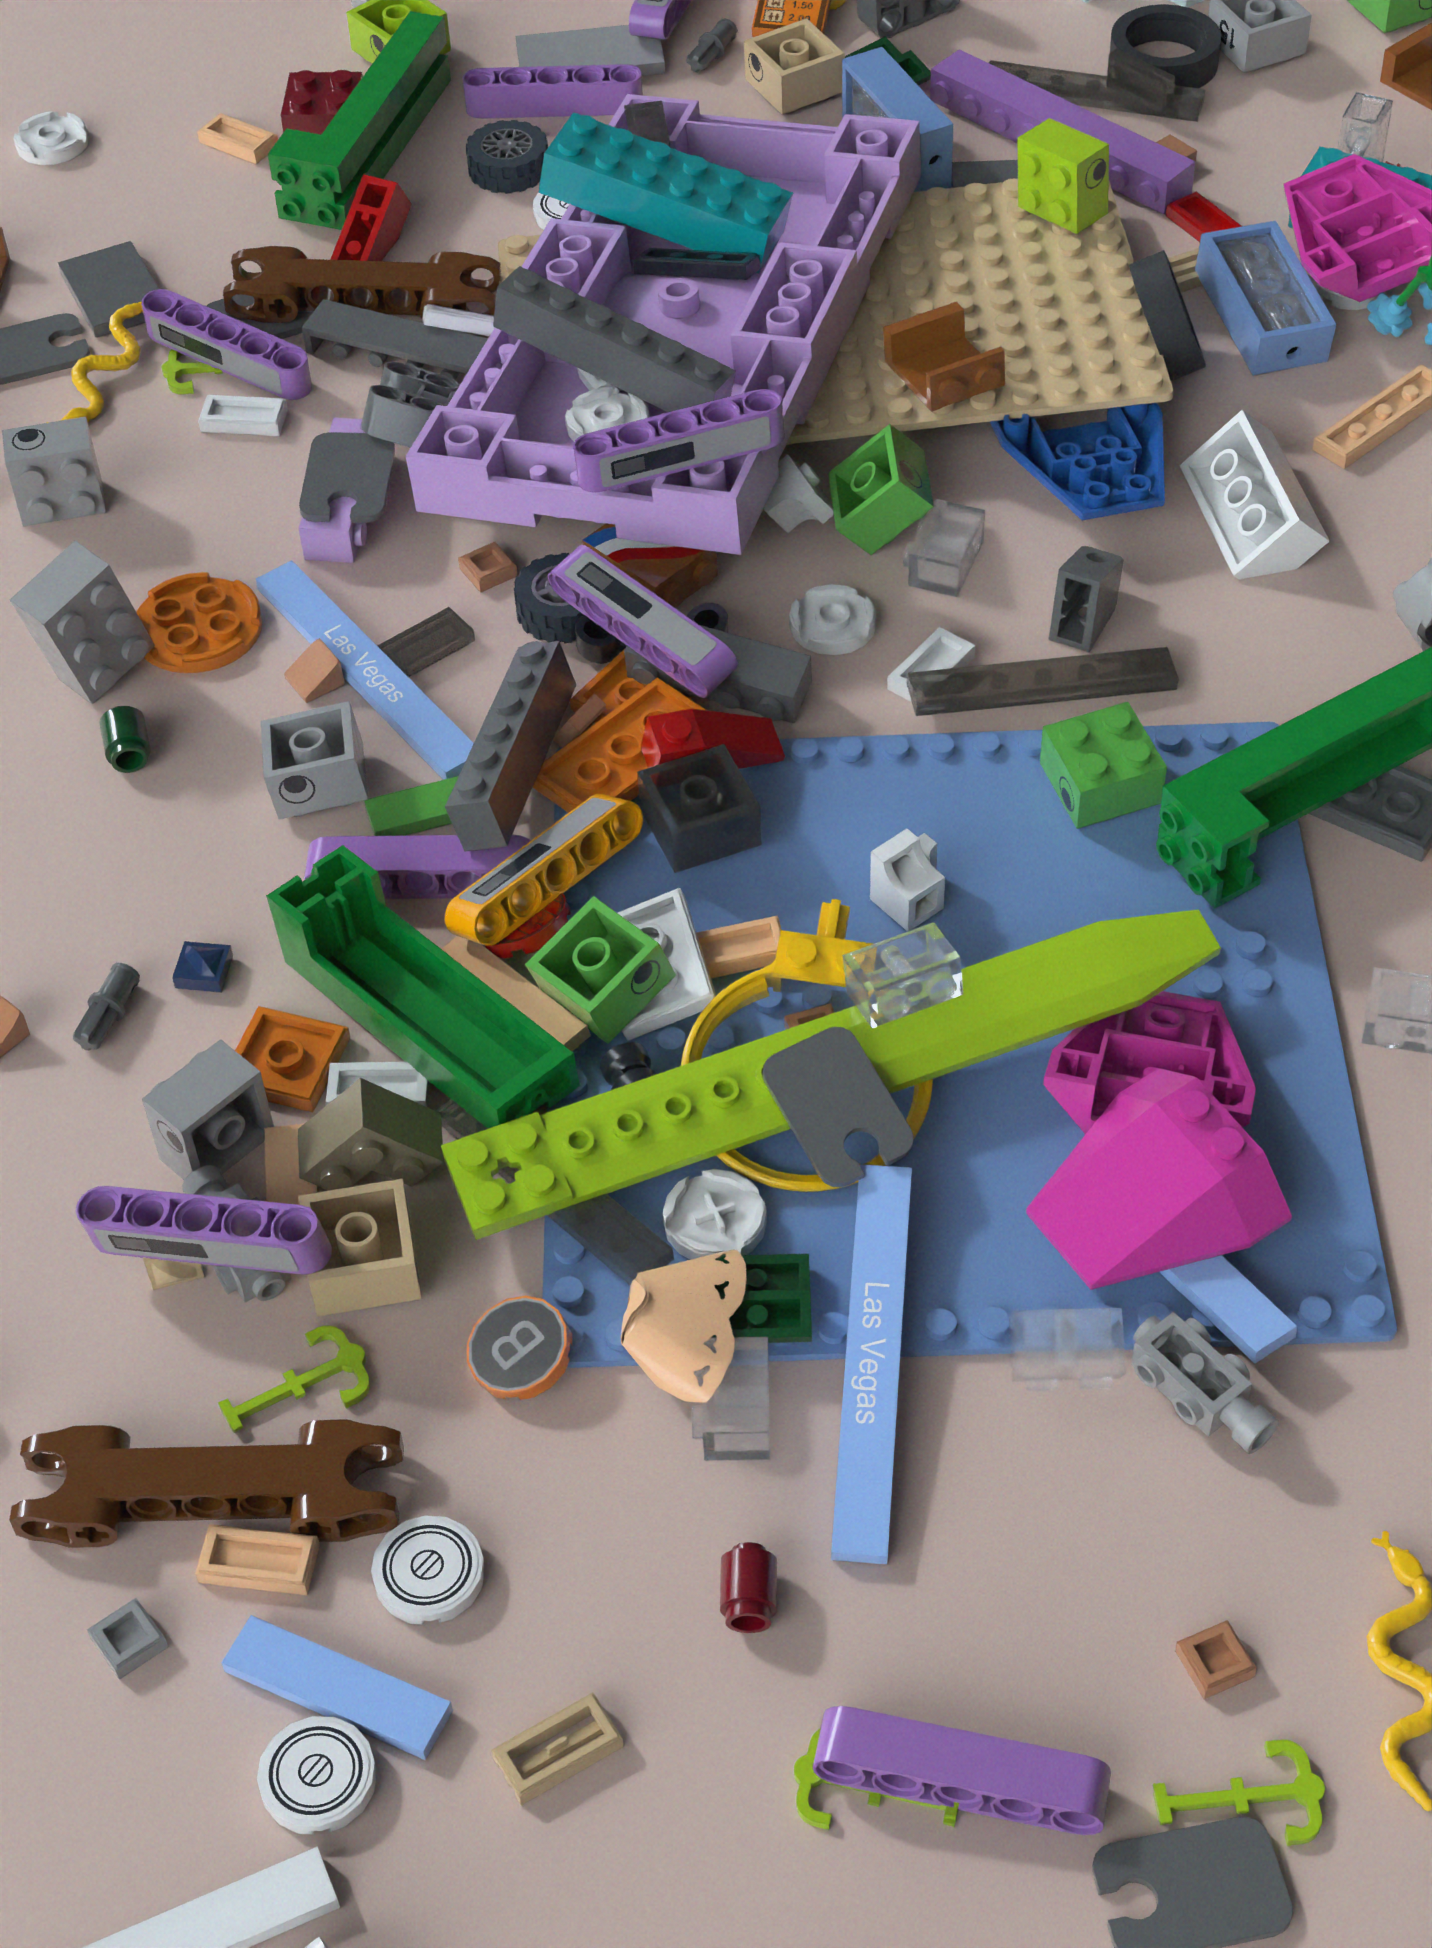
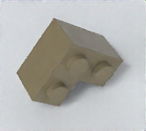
(367, 1132)

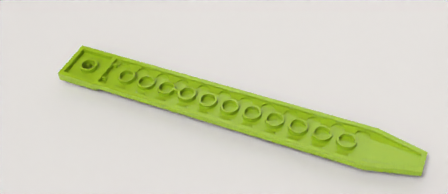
(726, 1105)

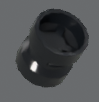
(626, 1064)

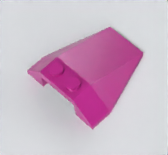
(1360, 226)
(1163, 1033)
(1158, 1185)

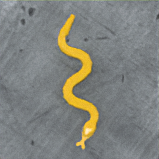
(105, 363)
(1411, 1574)

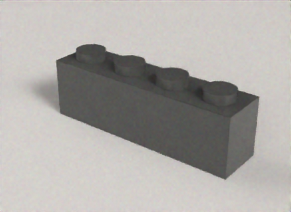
(765, 682)

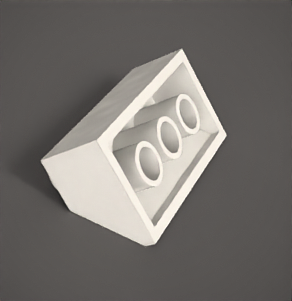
(1253, 500)

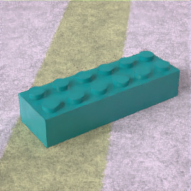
(663, 190)

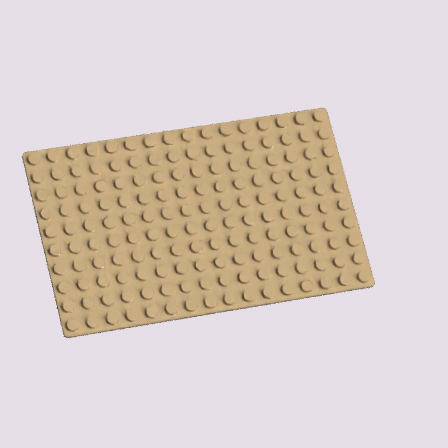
(1025, 284)

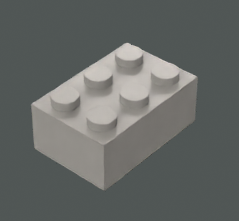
(83, 622)

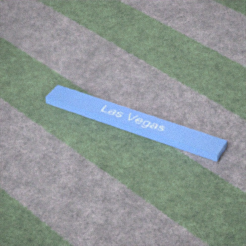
(368, 669)
(872, 1367)

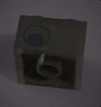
(699, 808)

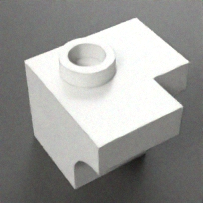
(797, 496)
(906, 879)

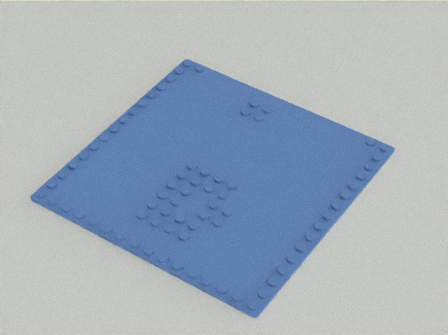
(993, 1128)

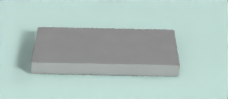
(591, 47)

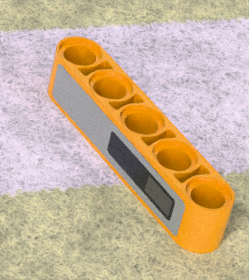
(543, 869)

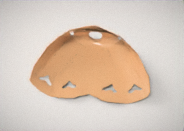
(675, 1313)

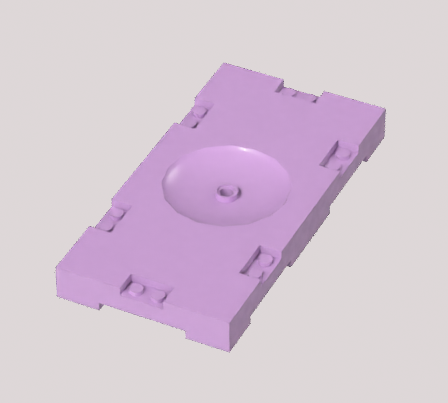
(504, 435)

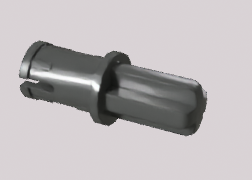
(712, 45)
(106, 1006)

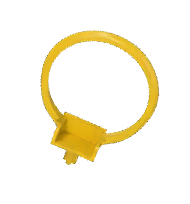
(799, 958)

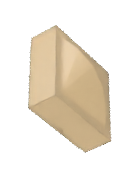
(168, 1273)

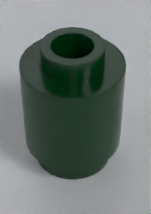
(125, 738)

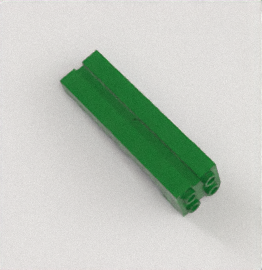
(367, 132)
(1233, 801)
(416, 995)

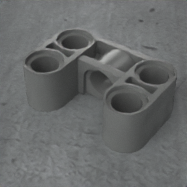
(895, 16)
(404, 402)

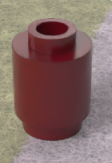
(748, 1587)

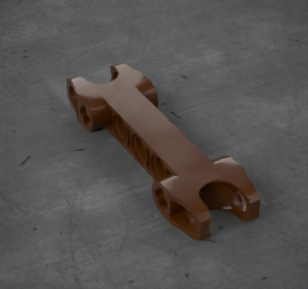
(395, 288)
(119, 1483)

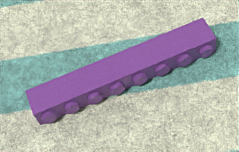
(1014, 106)

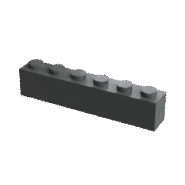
(390, 336)
(608, 344)
(511, 746)

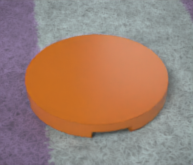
(200, 622)

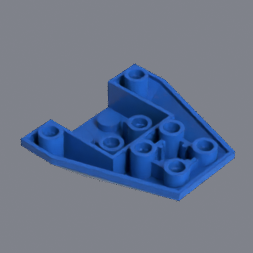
(1095, 465)

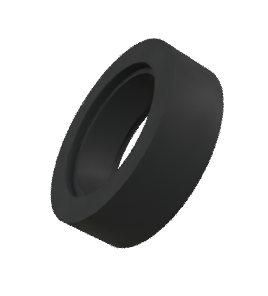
(1176, 25)
(1167, 315)

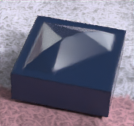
(202, 966)

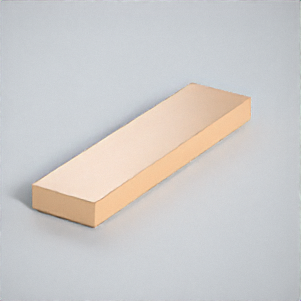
(1377, 419)
(519, 992)

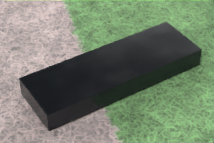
(697, 263)

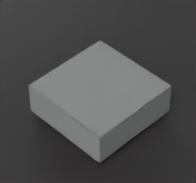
(127, 1638)

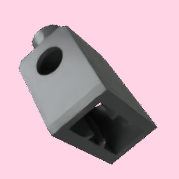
(1089, 581)

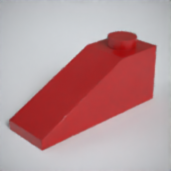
(372, 221)
(685, 732)

